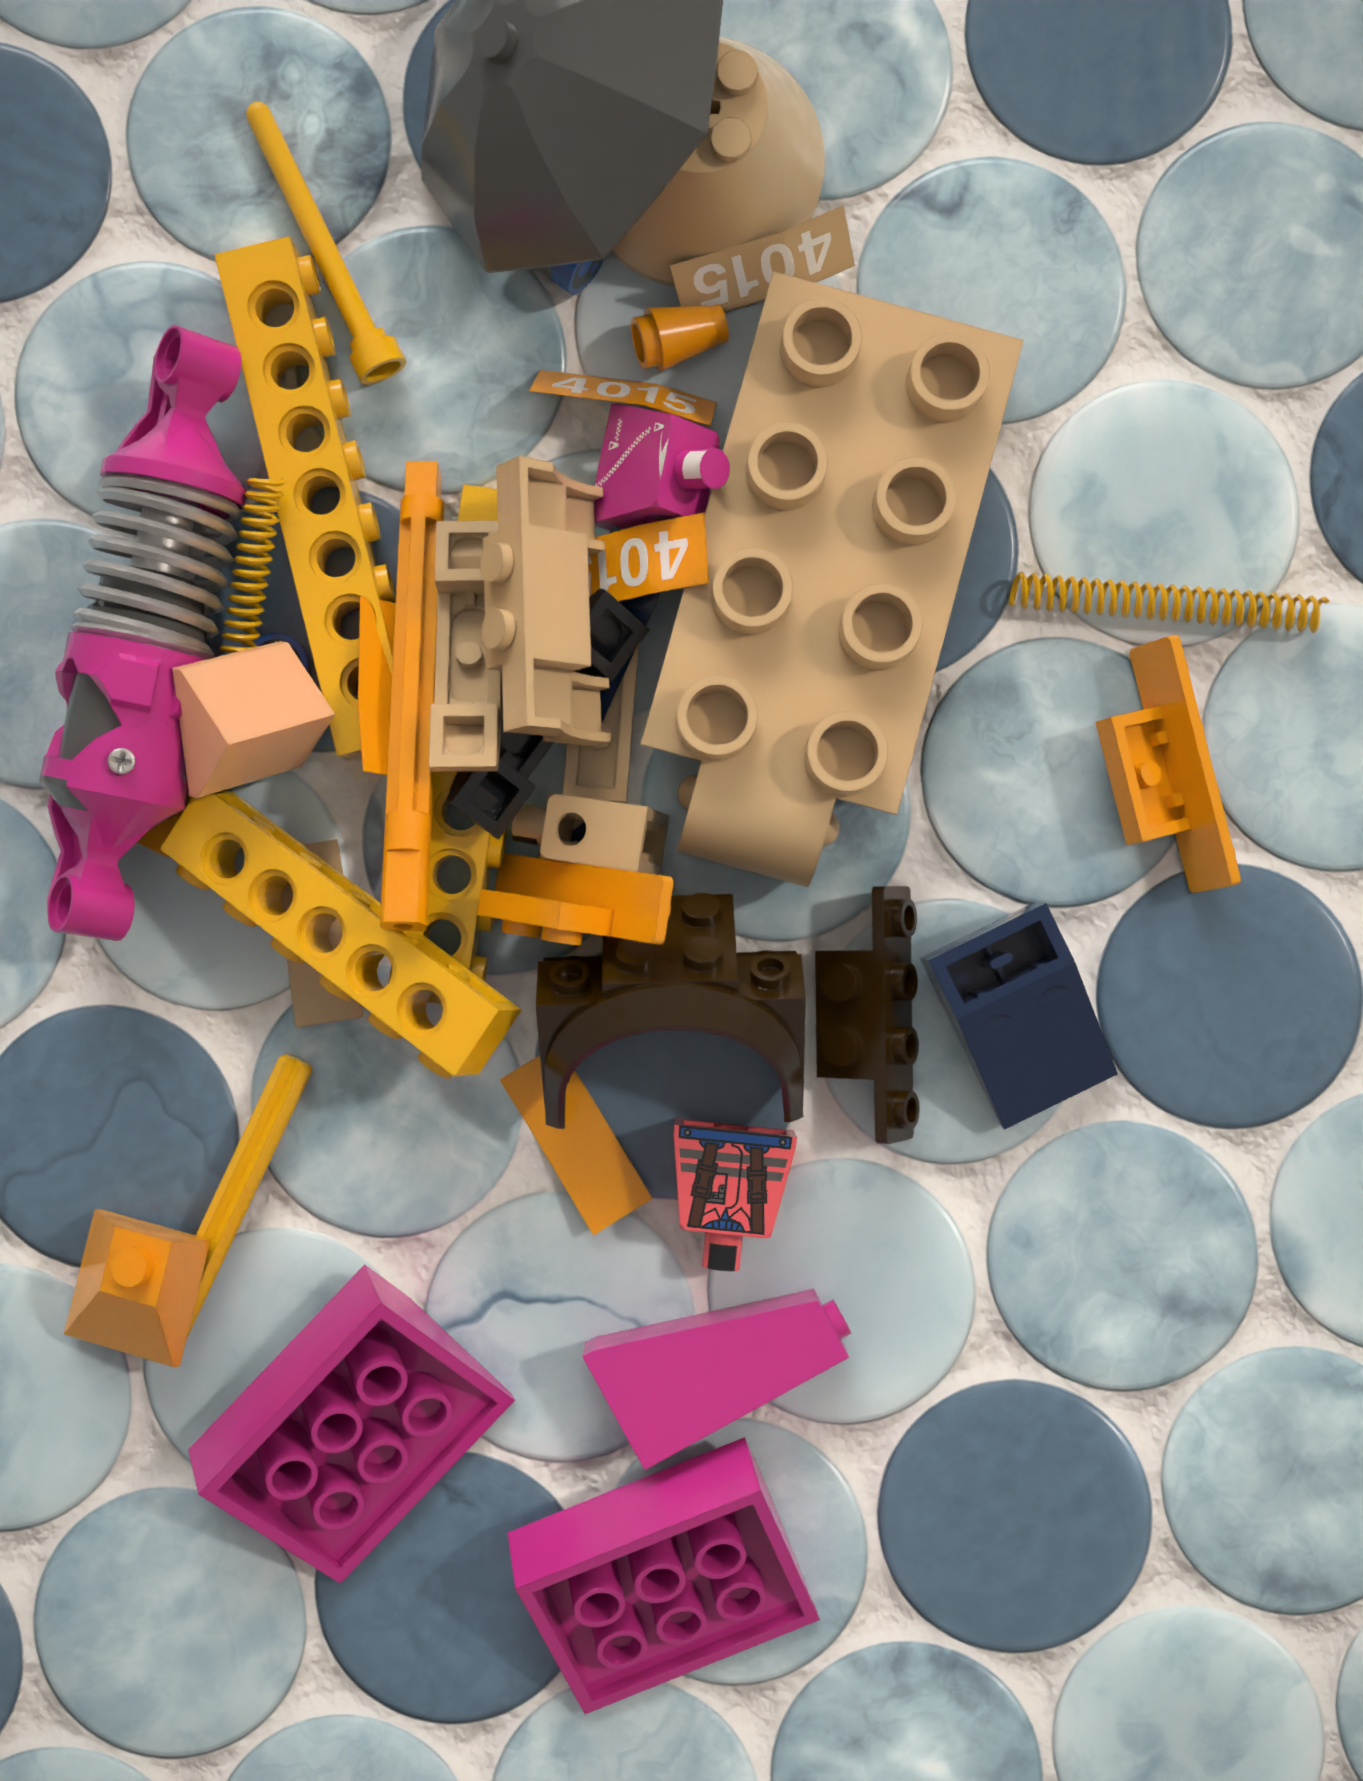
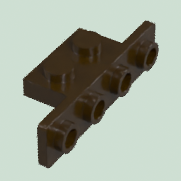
(868, 1014)

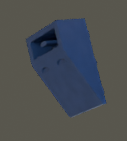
(1021, 1013)

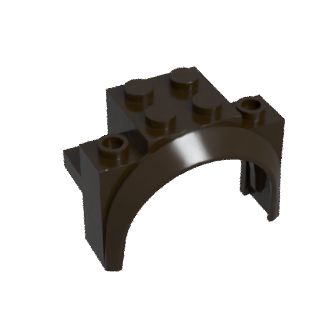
(681, 985)

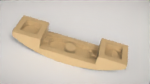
(467, 696)

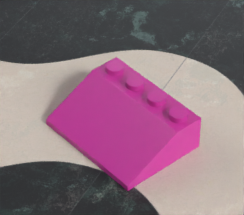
(347, 1427)
(661, 1576)

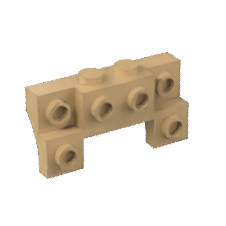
(540, 603)

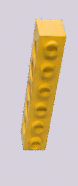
(473, 1011)

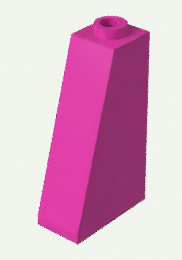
(710, 1368)

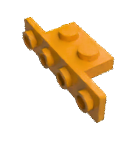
(1165, 769)
(577, 900)

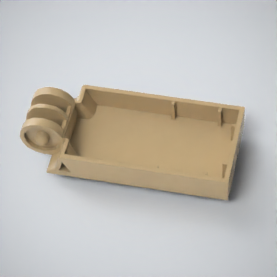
(826, 570)

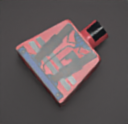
(730, 1184)

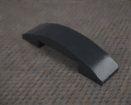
(497, 796)

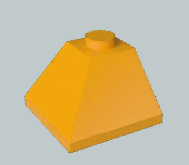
(137, 1287)

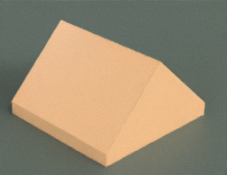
(247, 716)

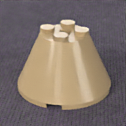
(745, 178)

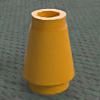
(677, 333)

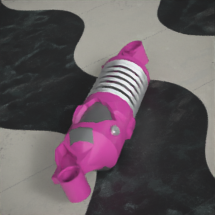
(121, 748)

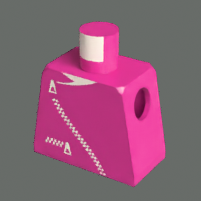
(655, 468)

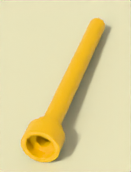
(374, 352)

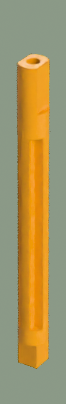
(412, 693)

